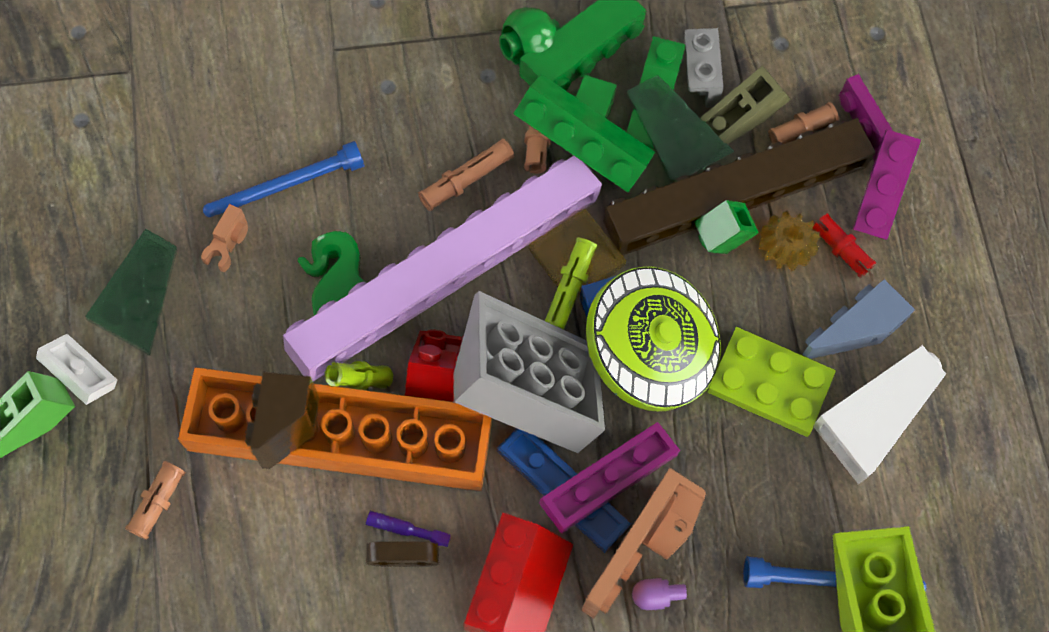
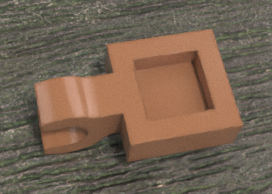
(229, 231)

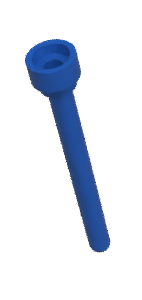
(346, 158)
(760, 573)

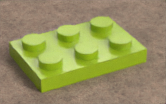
(772, 381)

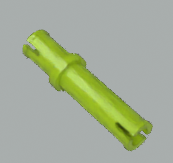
(573, 276)

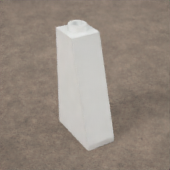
(876, 415)

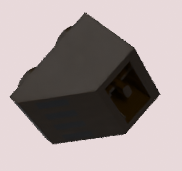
(283, 418)

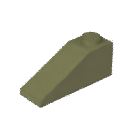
(746, 106)

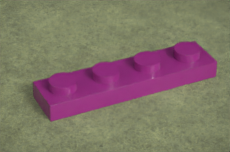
(609, 477)

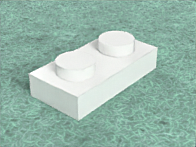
(76, 368)

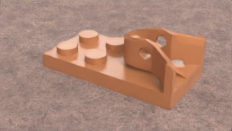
(671, 506)

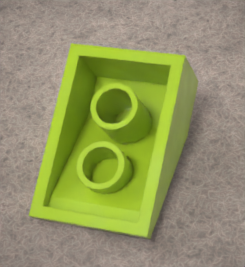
(880, 582)

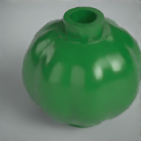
(525, 32)

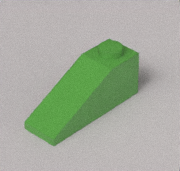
(31, 409)

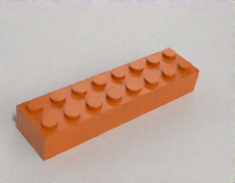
(353, 431)

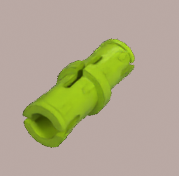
(358, 375)

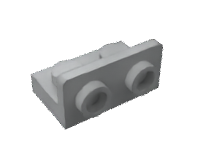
(704, 64)

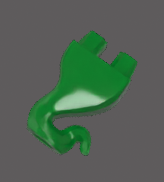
(343, 273)

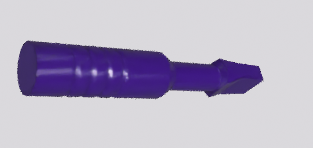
(406, 528)

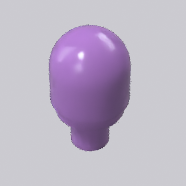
(657, 593)

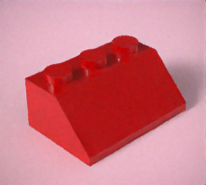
(518, 578)

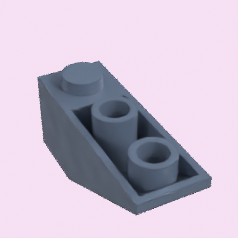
(867, 323)

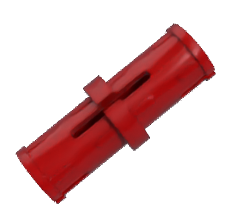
(844, 245)

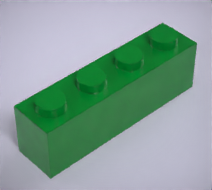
(585, 42)
(584, 132)

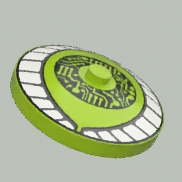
(653, 339)

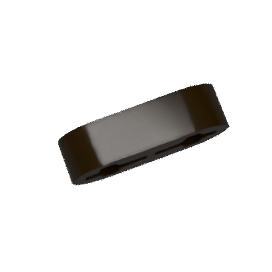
(402, 554)

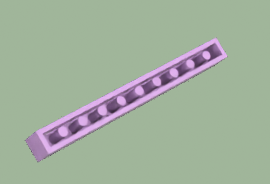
(440, 268)

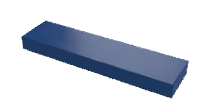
(547, 472)

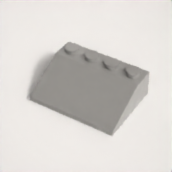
(528, 375)

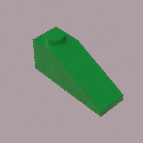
(662, 60)

